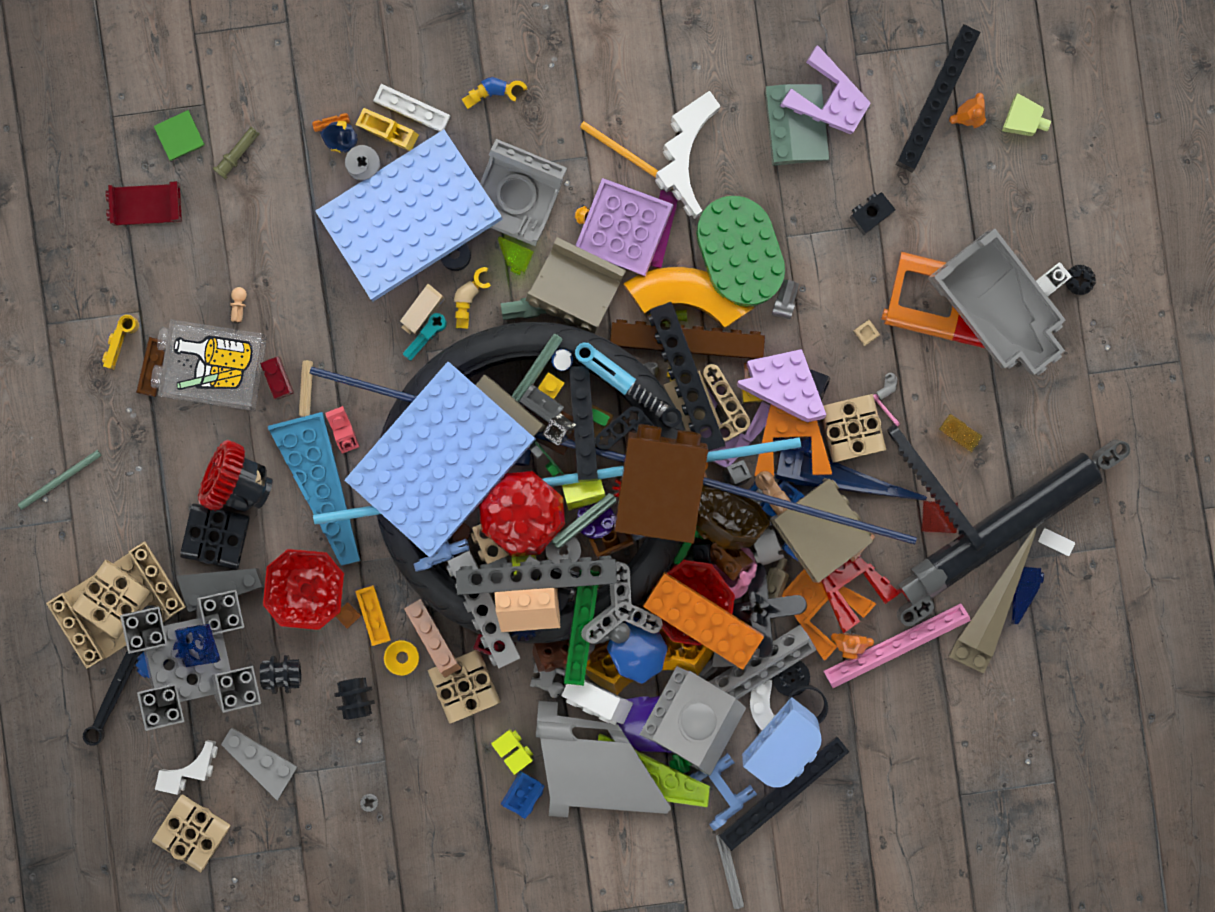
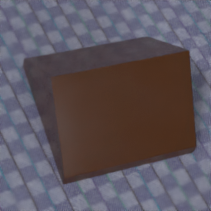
(610, 543)

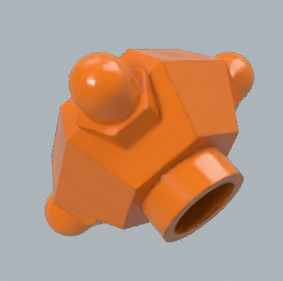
(971, 112)
(851, 644)

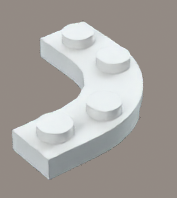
(760, 704)

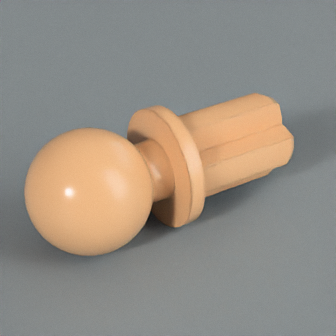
(238, 295)

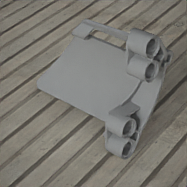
(593, 770)

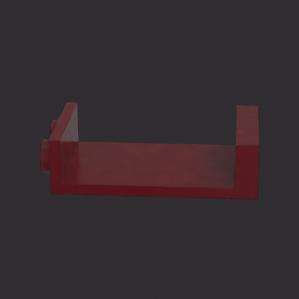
(144, 204)

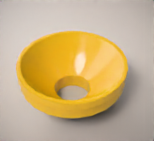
(392, 663)

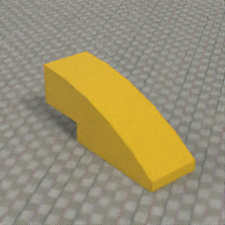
(387, 129)

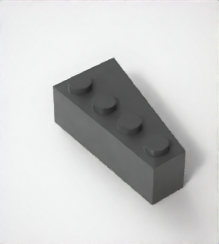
(206, 584)

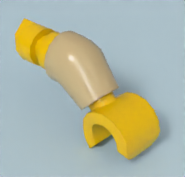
(464, 297)

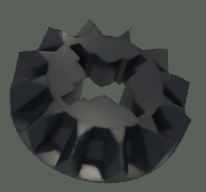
(1073, 284)

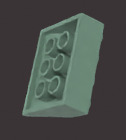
(791, 135)

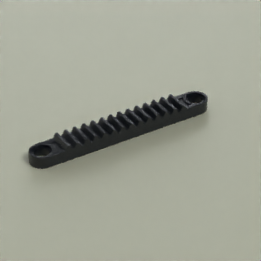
(935, 488)

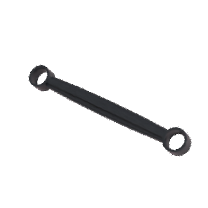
(113, 693)

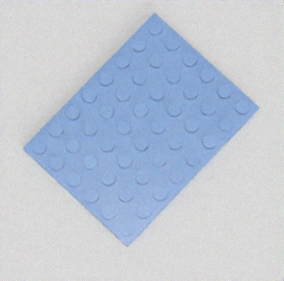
(408, 215)
(439, 459)

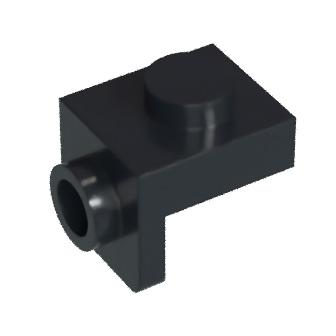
(702, 552)

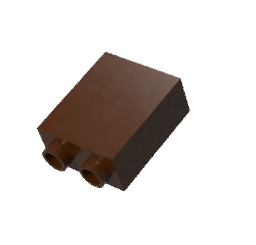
(661, 484)

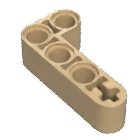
(722, 400)

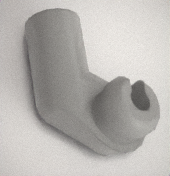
(889, 386)

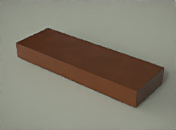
(152, 357)

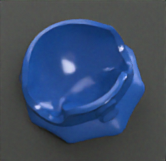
(640, 655)

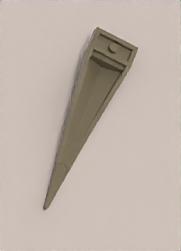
(980, 636)

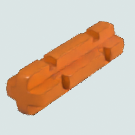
(319, 125)

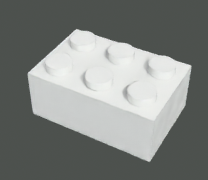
(598, 702)

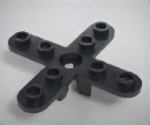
(772, 609)

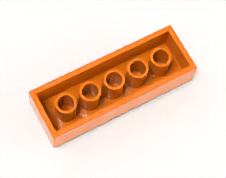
(703, 620)

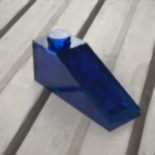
(1025, 592)

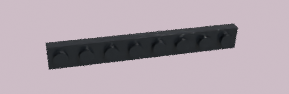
(781, 796)

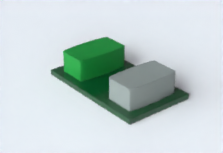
(552, 467)

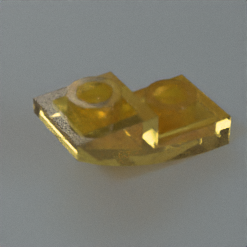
(960, 433)

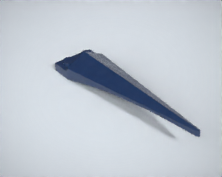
(797, 468)

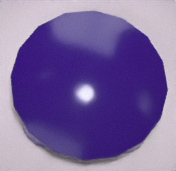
(599, 527)

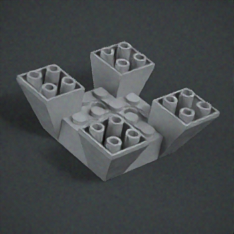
(230, 687)

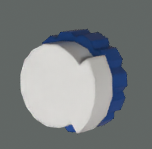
(562, 359)

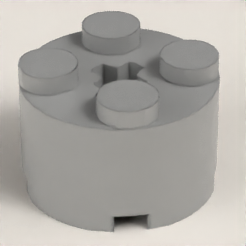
(767, 547)

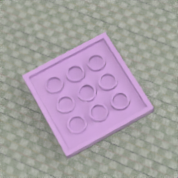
(624, 226)

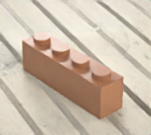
(432, 638)

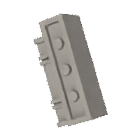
(521, 190)
(693, 719)

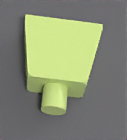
(1025, 117)

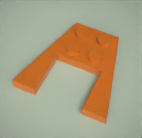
(784, 425)
(816, 598)

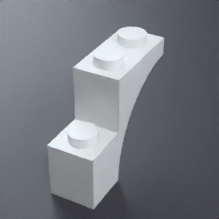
(173, 780)

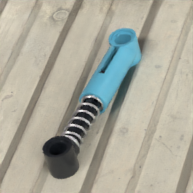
(626, 383)

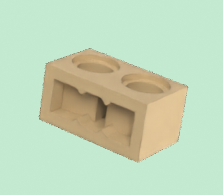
(484, 545)

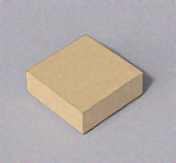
(866, 332)

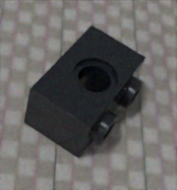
(863, 220)

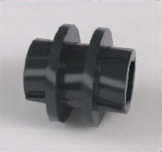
(280, 674)
(354, 698)

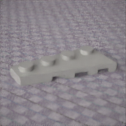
(263, 764)

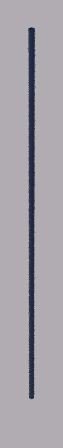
(620, 457)

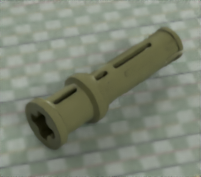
(230, 160)

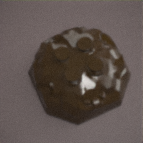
(730, 519)

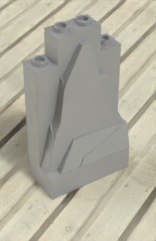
(1001, 303)

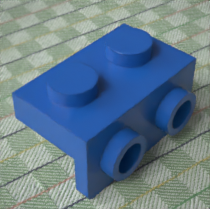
(523, 794)

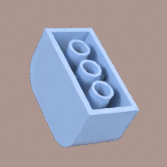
(784, 745)

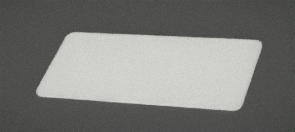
(1056, 542)

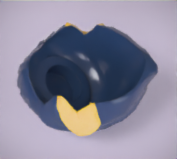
(339, 136)

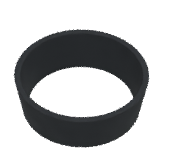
(823, 714)

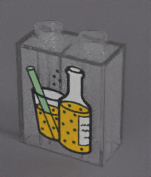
(210, 365)

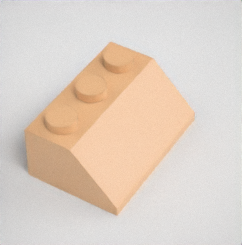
(527, 609)

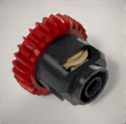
(234, 480)

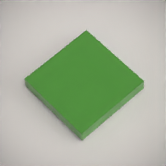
(179, 135)

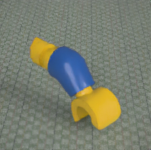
(491, 86)

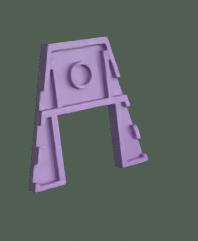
(845, 104)
(756, 426)

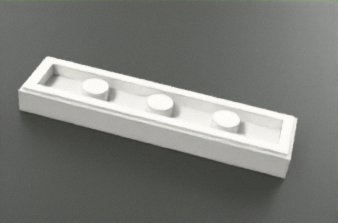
(411, 108)

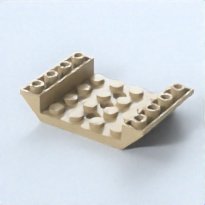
(88, 639)

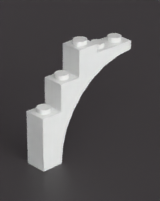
(676, 174)

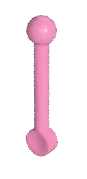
(895, 421)

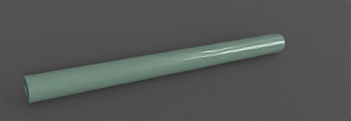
(60, 479)

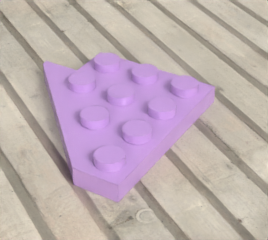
(785, 383)

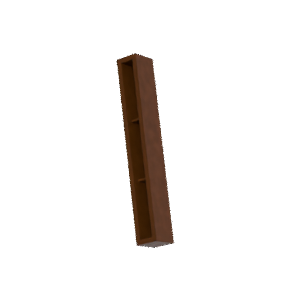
(699, 340)

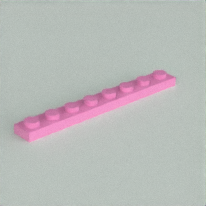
(897, 645)

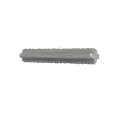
(730, 874)

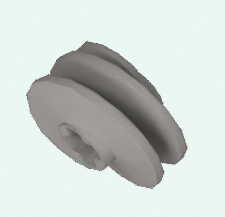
(352, 162)
(573, 547)

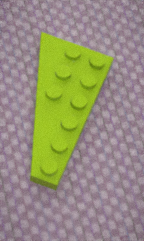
(673, 784)

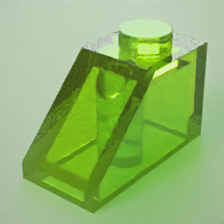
(516, 256)

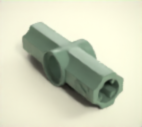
(520, 309)

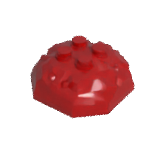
(522, 514)
(707, 582)
(303, 589)

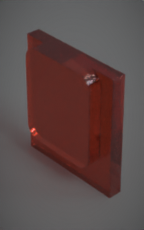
(934, 519)

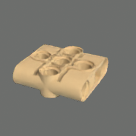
(860, 406)
(110, 574)
(484, 698)
(167, 833)

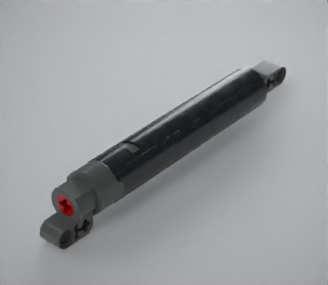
(1005, 528)

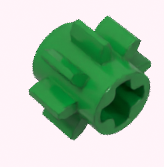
(680, 764)

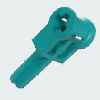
(425, 335)

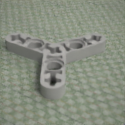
(615, 615)

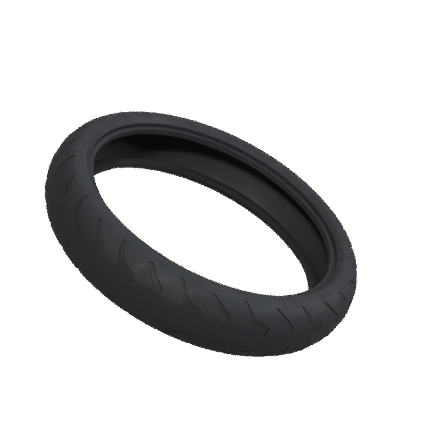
(480, 353)

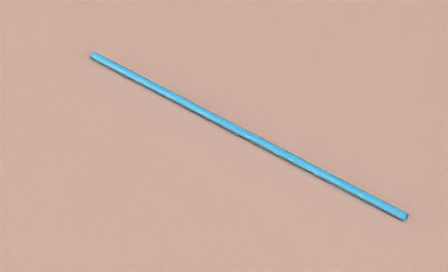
(573, 478)

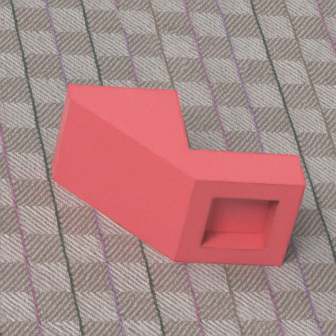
(342, 429)

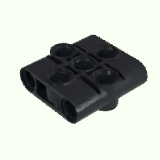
(205, 521)

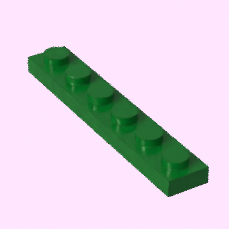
(578, 647)

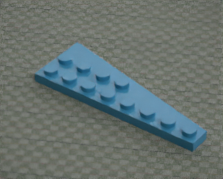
(312, 462)

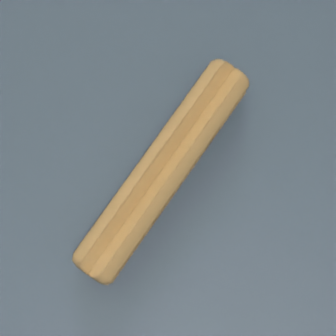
(305, 392)

